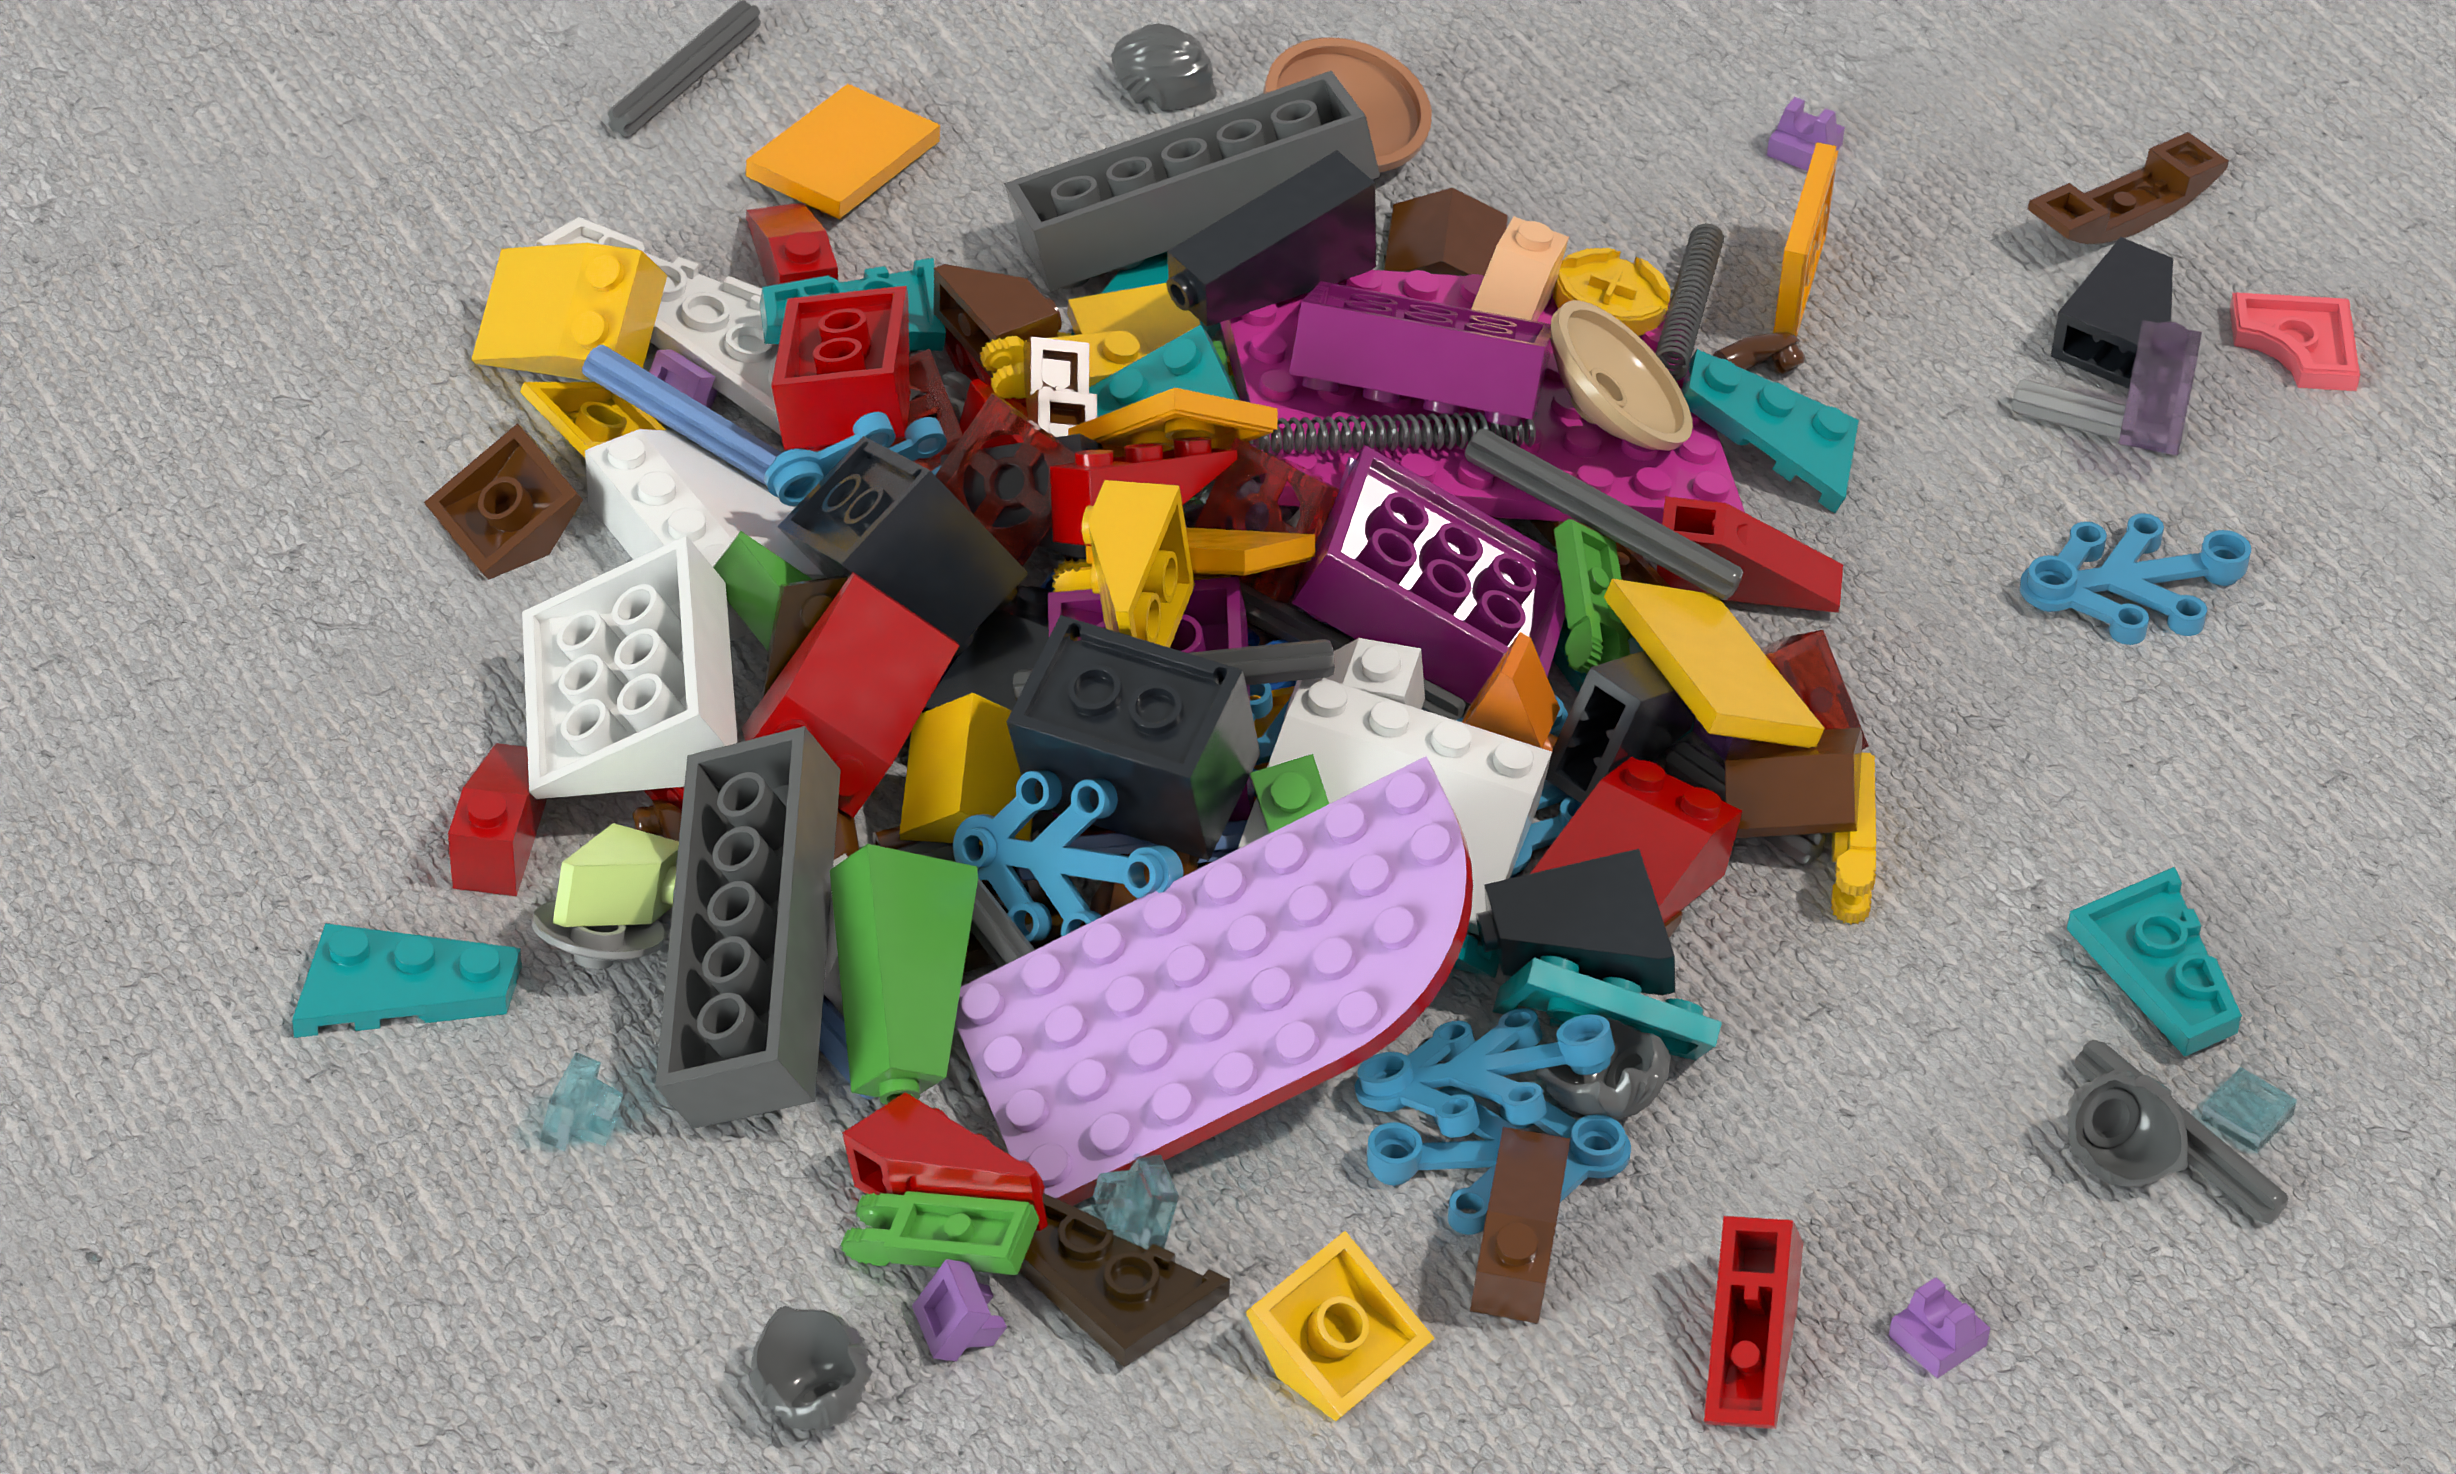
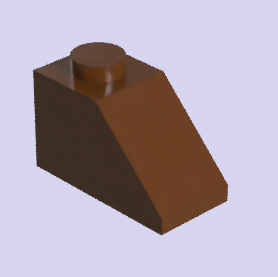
(991, 306)

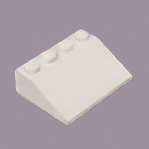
(665, 487)
(628, 676)
(1364, 737)

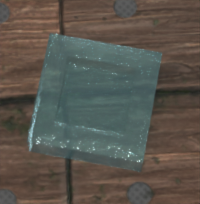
(2248, 1109)

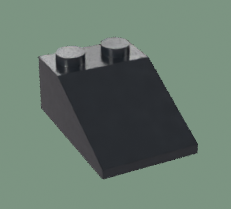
(1000, 647)

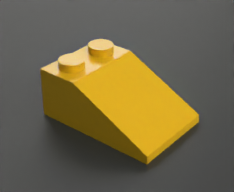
(564, 301)
(1140, 558)

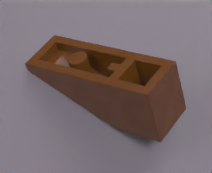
(1520, 1225)

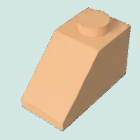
(1522, 271)

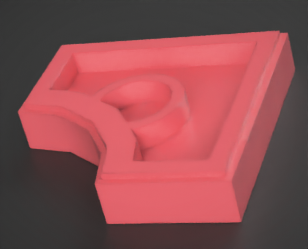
(2303, 333)

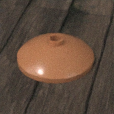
(1378, 83)

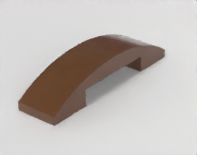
(2128, 205)

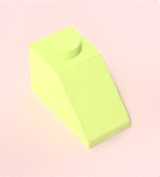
(617, 879)

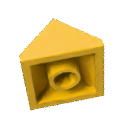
(958, 769)

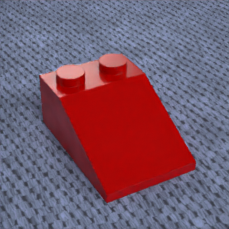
(841, 362)
(857, 685)
(1677, 827)

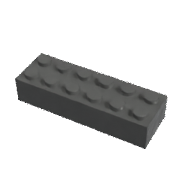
(1178, 180)
(749, 929)

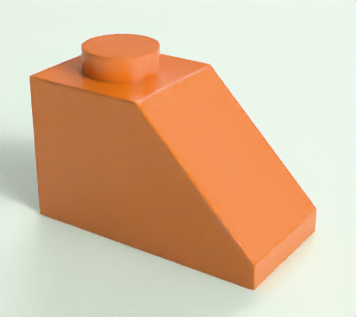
(1517, 698)

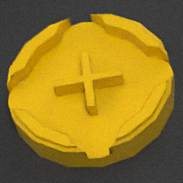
(1627, 290)

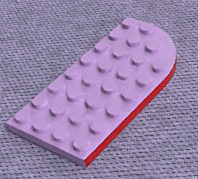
(1224, 986)

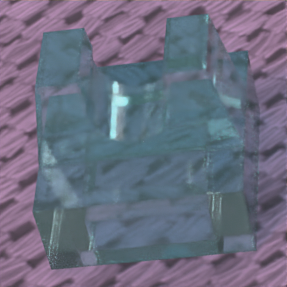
(581, 1106)
(1139, 1200)

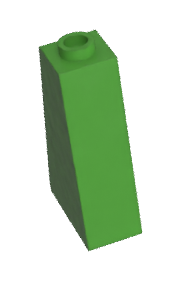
(900, 965)

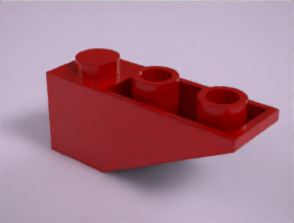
(1078, 484)
(1773, 564)
(926, 1152)

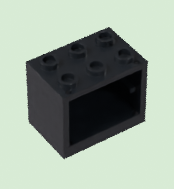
(905, 538)
(1144, 723)

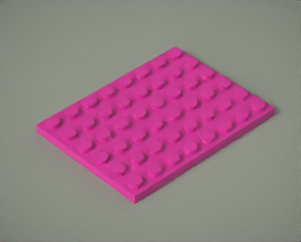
(1261, 357)

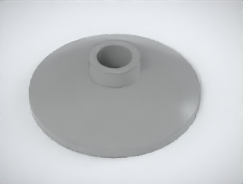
(598, 945)

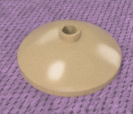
(1617, 378)

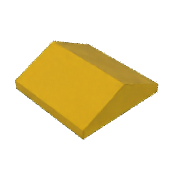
(586, 412)
(1336, 1328)

